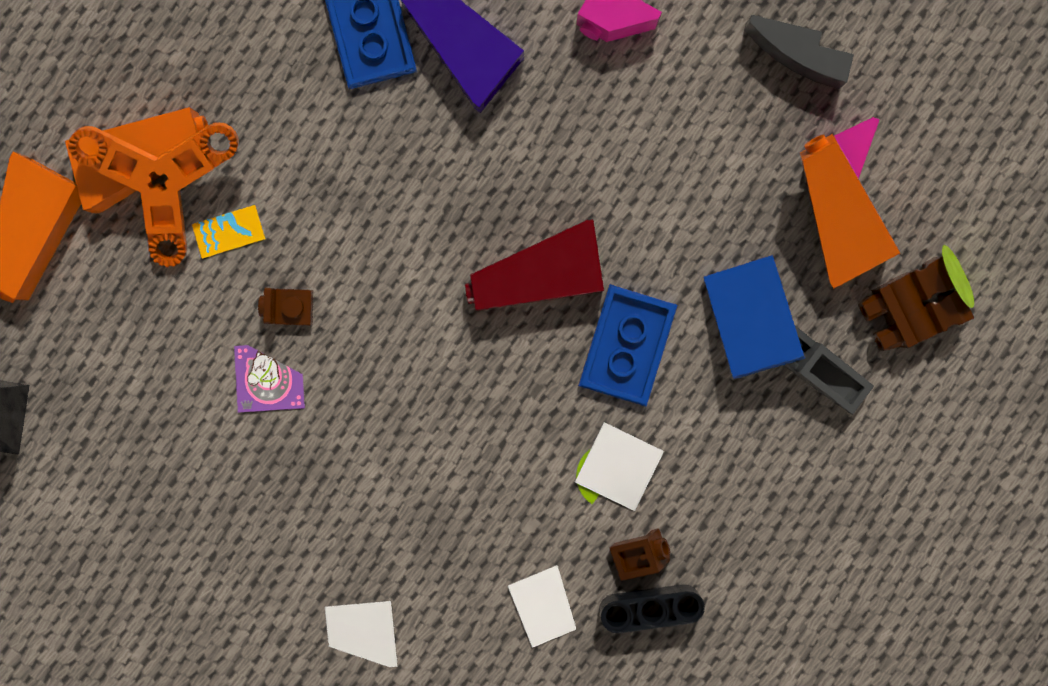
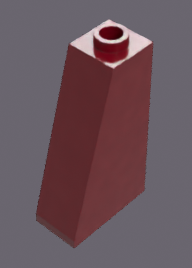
(545, 271)

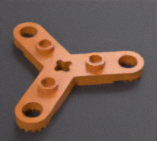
(134, 169)

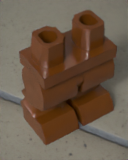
(904, 310)

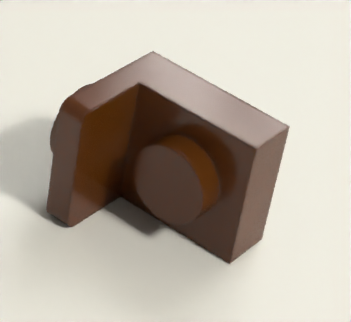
(286, 306)
(641, 555)

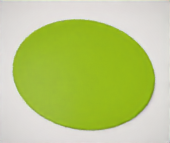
(958, 276)

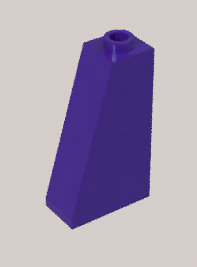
(468, 46)

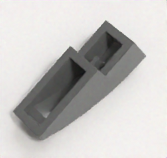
(800, 51)
(830, 374)

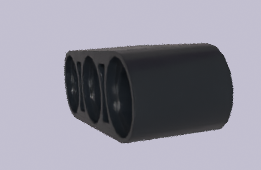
(667, 615)

